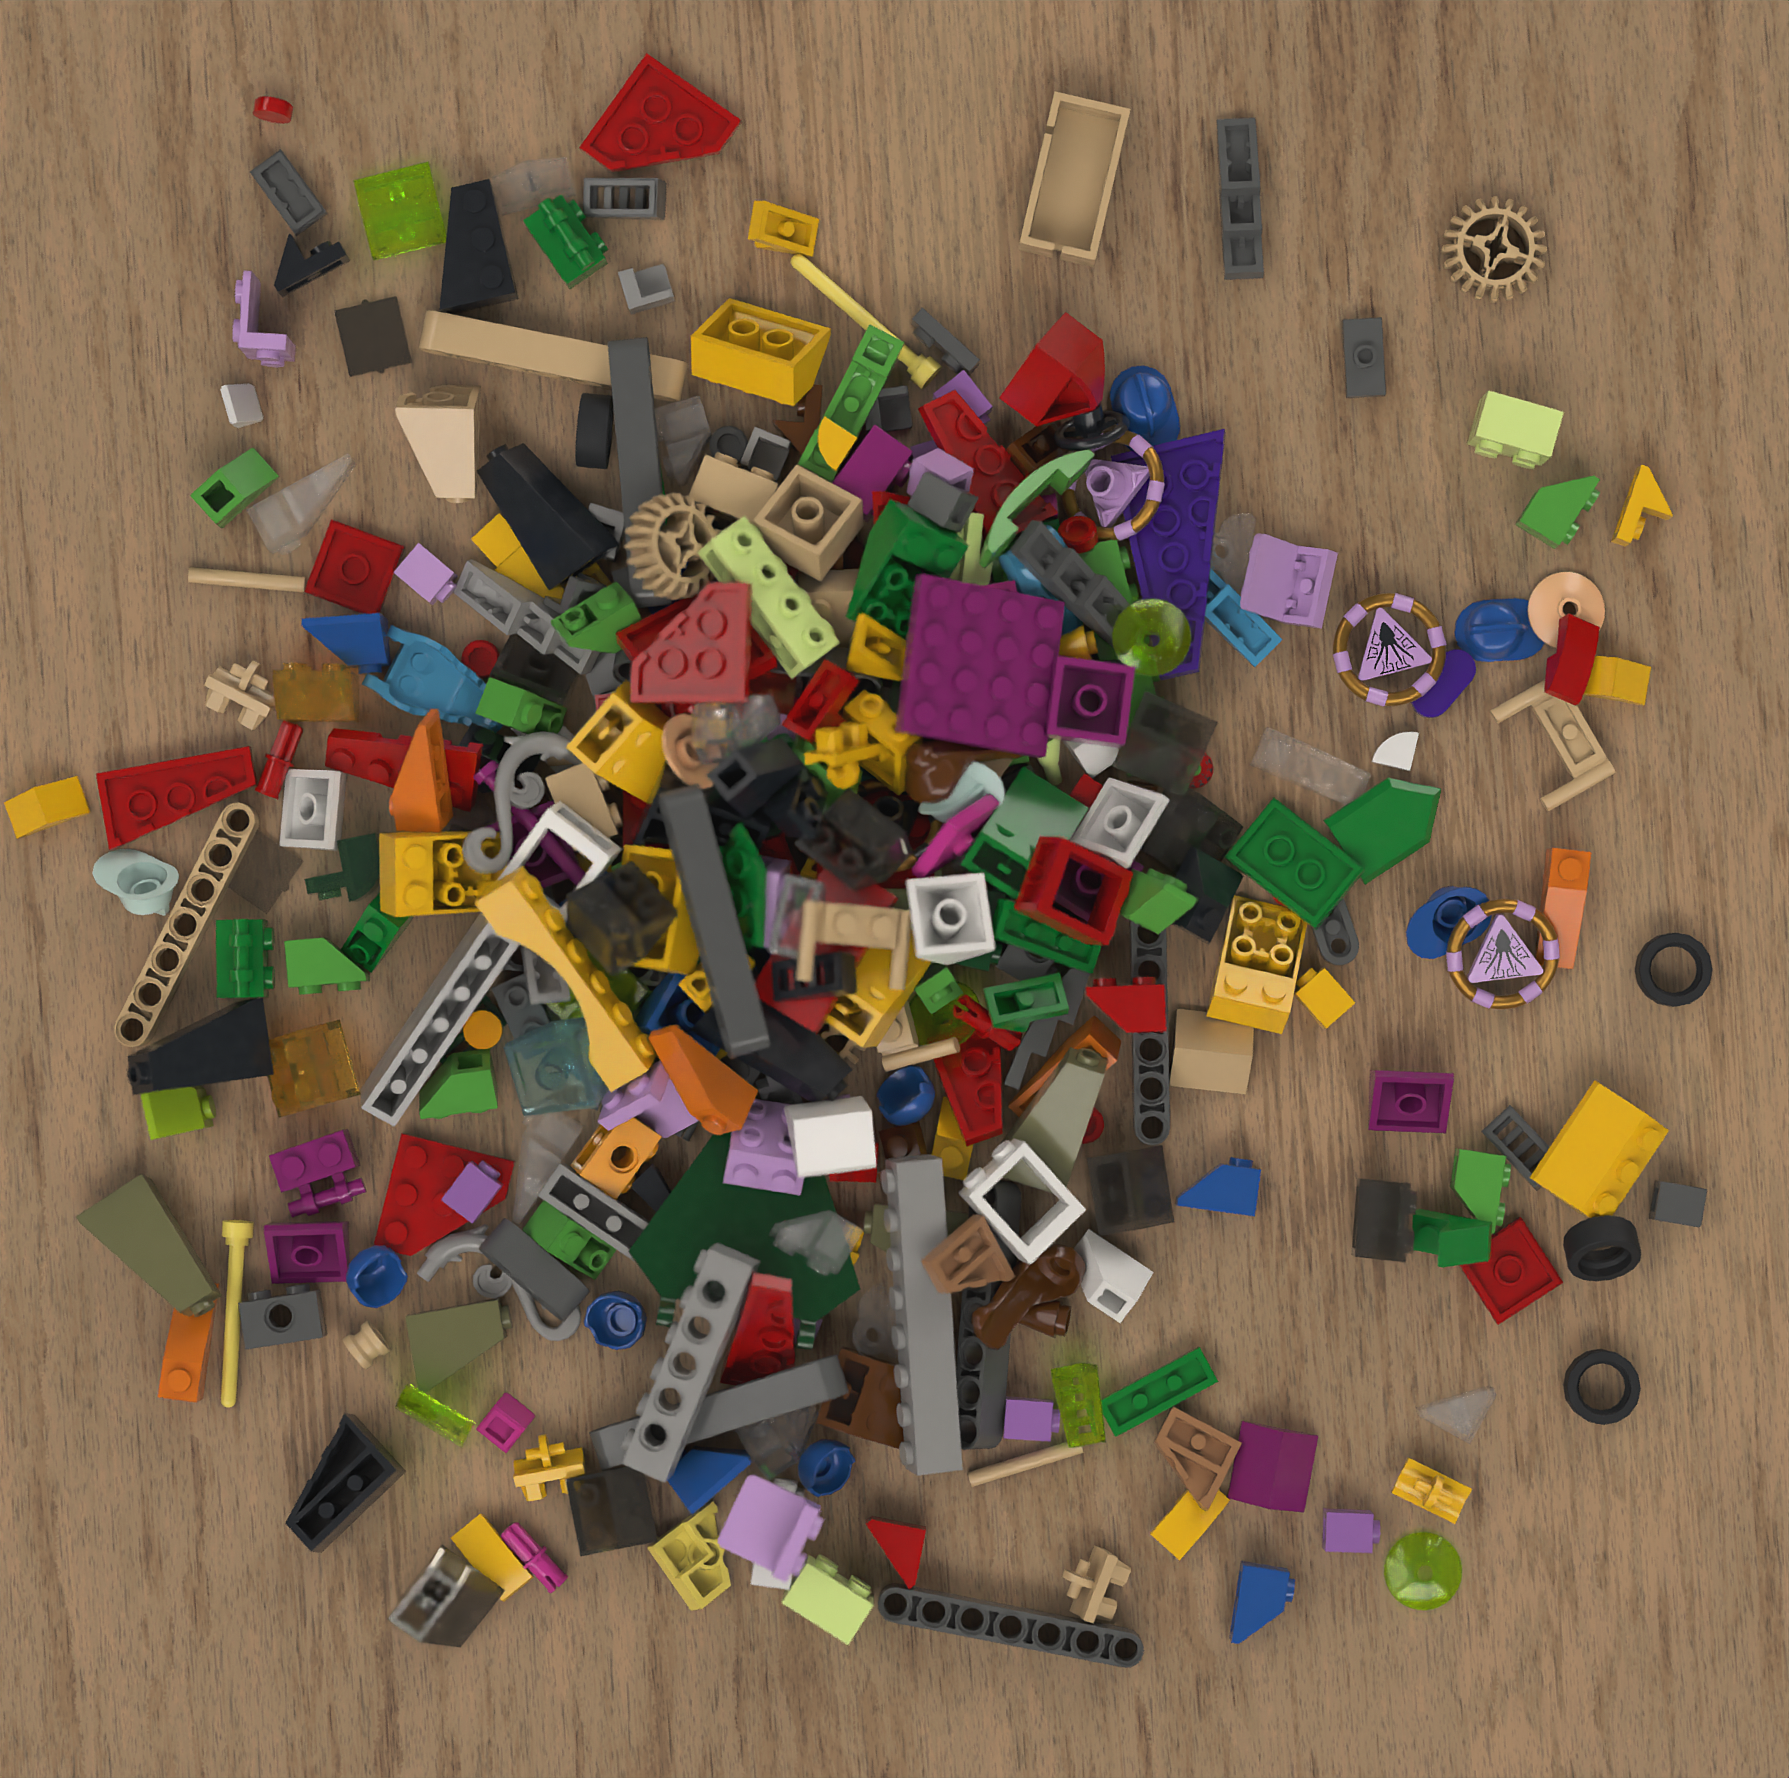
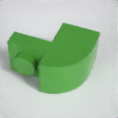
(937, 987)

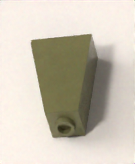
(1059, 1117)
(150, 1242)

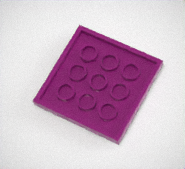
(979, 666)

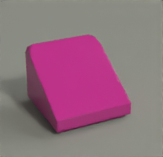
(505, 1422)

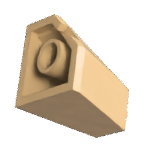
(445, 437)

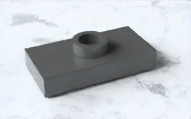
(288, 192)
(1363, 357)

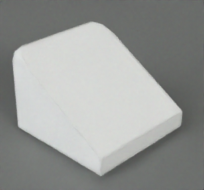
(241, 404)

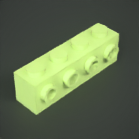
(778, 606)

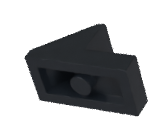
(297, 271)

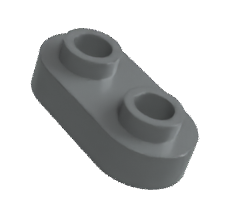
(1337, 926)

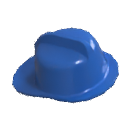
(1148, 404)
(1497, 631)
(1435, 920)

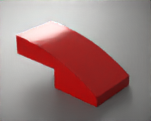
(1572, 663)

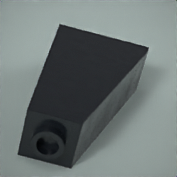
(544, 515)
(210, 1051)
(794, 1054)

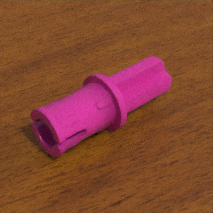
(533, 1557)

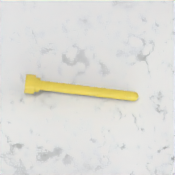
(919, 367)
(237, 1237)

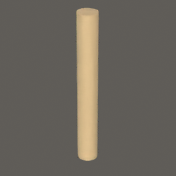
(246, 579)
(1022, 1463)

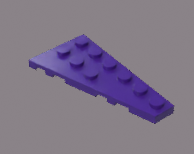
(1177, 544)

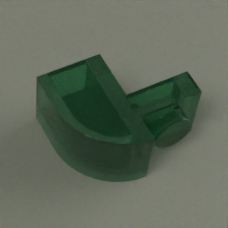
(359, 874)

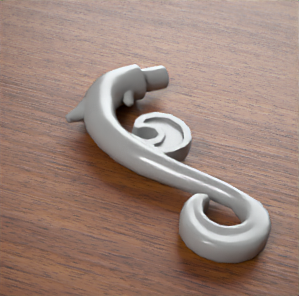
(506, 794)
(452, 1245)

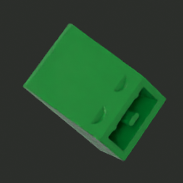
(896, 551)
(1012, 832)

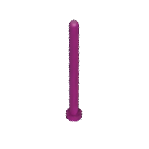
(529, 821)

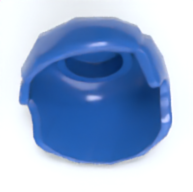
(906, 1096)
(376, 1276)
(616, 1320)
(825, 1467)

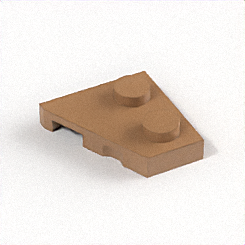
(967, 1258)
(1196, 1454)

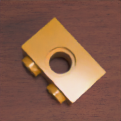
(611, 1176)

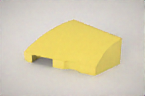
(694, 1558)

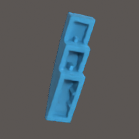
(1240, 628)

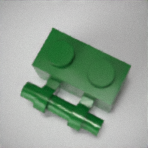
(566, 241)
(243, 958)

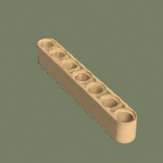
(538, 353)
(170, 935)

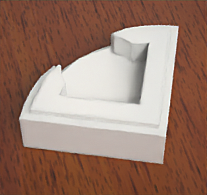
(1397, 751)

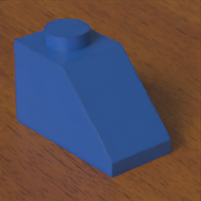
(1225, 1189)
(1259, 1598)

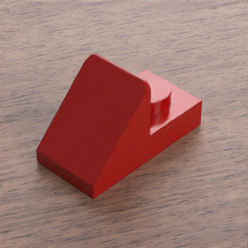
(821, 701)

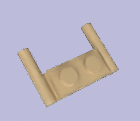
(1568, 735)
(857, 927)
(901, 1044)

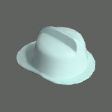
(973, 785)
(138, 880)

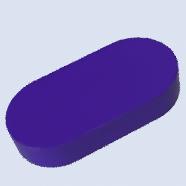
(1455, 677)

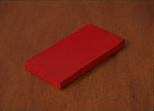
(814, 1012)

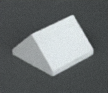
(313, 809)
(1119, 821)
(950, 917)
(831, 1136)

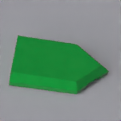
(1385, 824)
(747, 884)

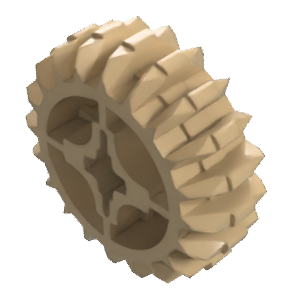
(1479, 243)
(664, 552)

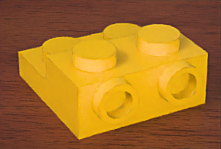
(881, 728)

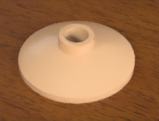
(1550, 595)
(682, 753)

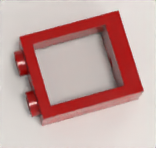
(1038, 894)

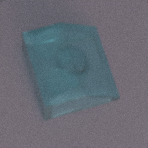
(554, 1068)

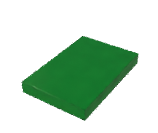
(1295, 863)

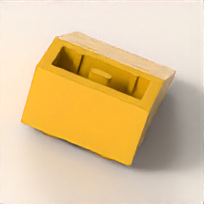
(624, 743)
(429, 873)
(1257, 965)
(874, 1007)

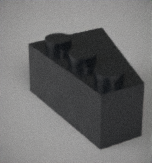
(476, 253)
(721, 812)
(344, 1485)

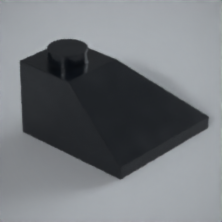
(1214, 888)

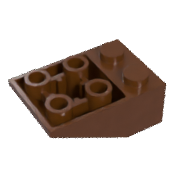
(870, 1404)

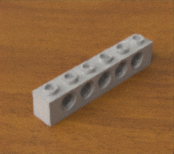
(642, 1449)

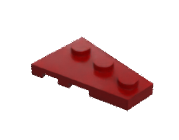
(974, 1088)

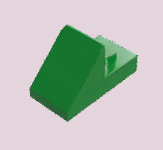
(1024, 1001)
(1452, 1237)

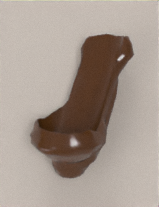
(939, 765)
(1049, 1278)

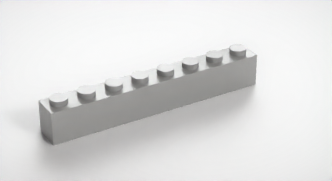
(922, 1317)

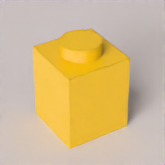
(1322, 996)

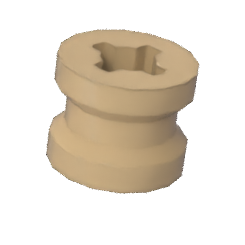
(366, 1344)

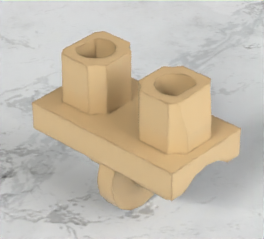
(244, 688)
(1090, 1584)

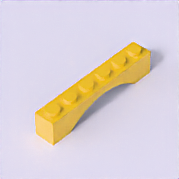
(523, 914)

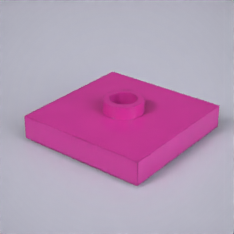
(955, 836)

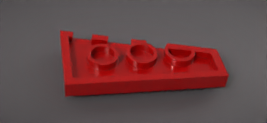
(381, 760)

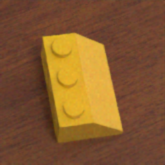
(759, 351)
(677, 947)
(1599, 1153)

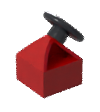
(1063, 381)

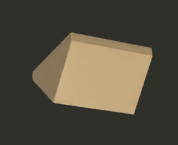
(1210, 1053)

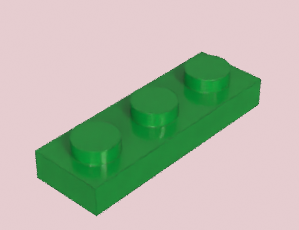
(1035, 937)
(1157, 1391)

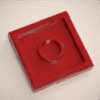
(354, 569)
(1514, 1273)

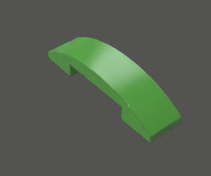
(856, 393)
(1058, 473)

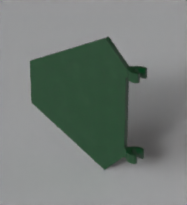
(711, 1212)

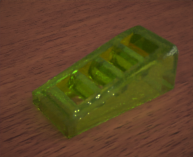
(1065, 1395)

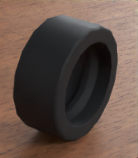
(594, 431)
(1702, 976)
(1598, 1233)
(1631, 1382)

